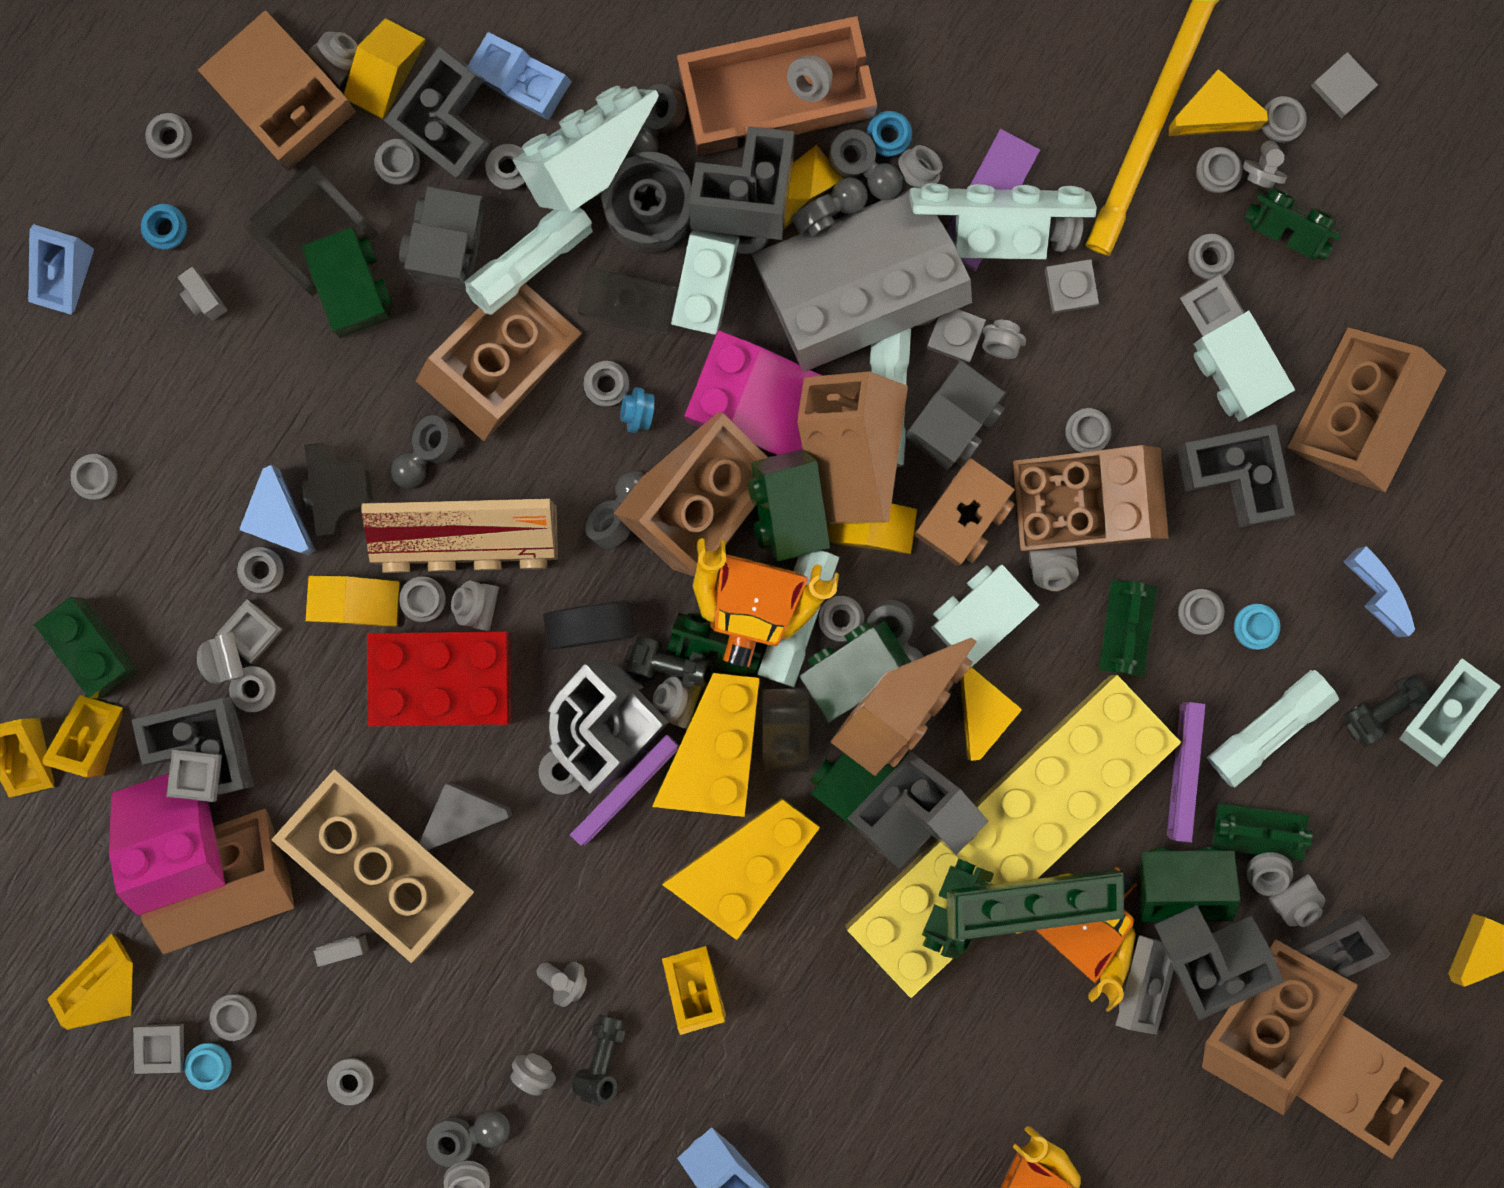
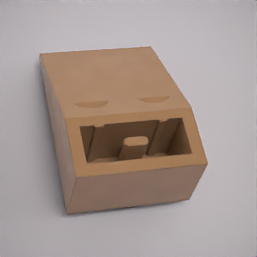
(277, 90)
(854, 435)
(1091, 498)
(899, 706)
(1369, 1087)

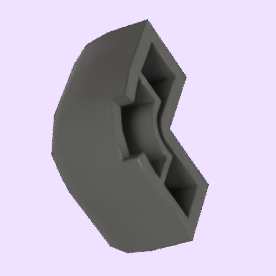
(602, 724)

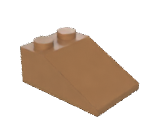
(497, 360)
(694, 494)
(1278, 1035)

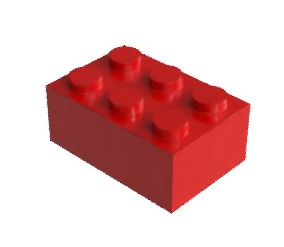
(439, 678)

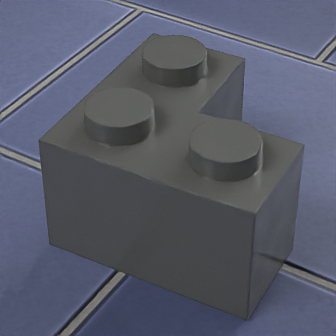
(430, 114)
(748, 197)
(443, 239)
(954, 415)
(1252, 467)
(198, 728)
(912, 808)
(1220, 965)

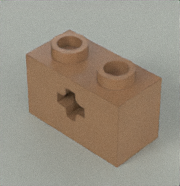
(970, 486)

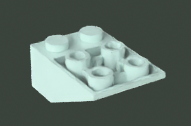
(586, 149)

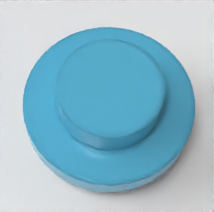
(1257, 626)
(207, 1066)

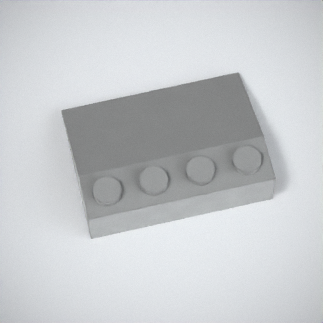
(862, 280)

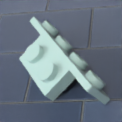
(1002, 221)

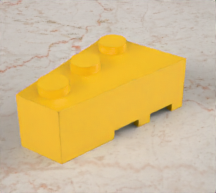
(716, 751)
(744, 868)

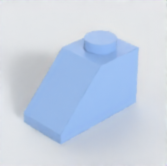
(717, 1164)

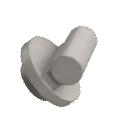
(335, 55)
(1266, 172)
(1054, 568)
(475, 604)
(220, 659)
(676, 701)
(1299, 903)
(567, 985)

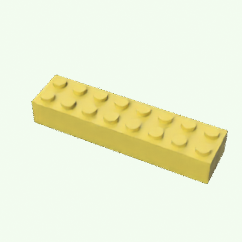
(1031, 822)

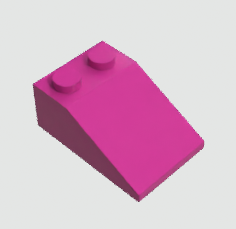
(753, 390)
(161, 847)

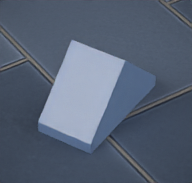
(56, 268)
(274, 514)

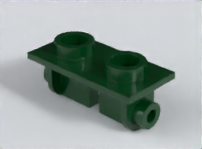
(1310, 229)
(1127, 627)
(695, 634)
(1261, 831)
(937, 927)

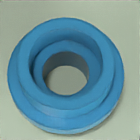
(892, 120)
(154, 217)
(637, 410)

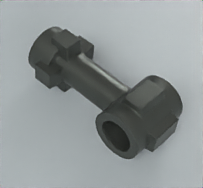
(646, 658)
(1366, 722)
(594, 1084)

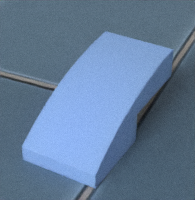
(519, 76)
(1388, 603)

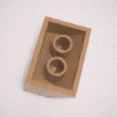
(1367, 408)
(254, 888)

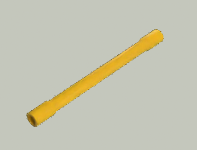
(1113, 213)

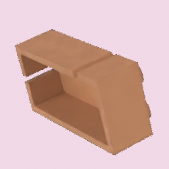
(749, 85)

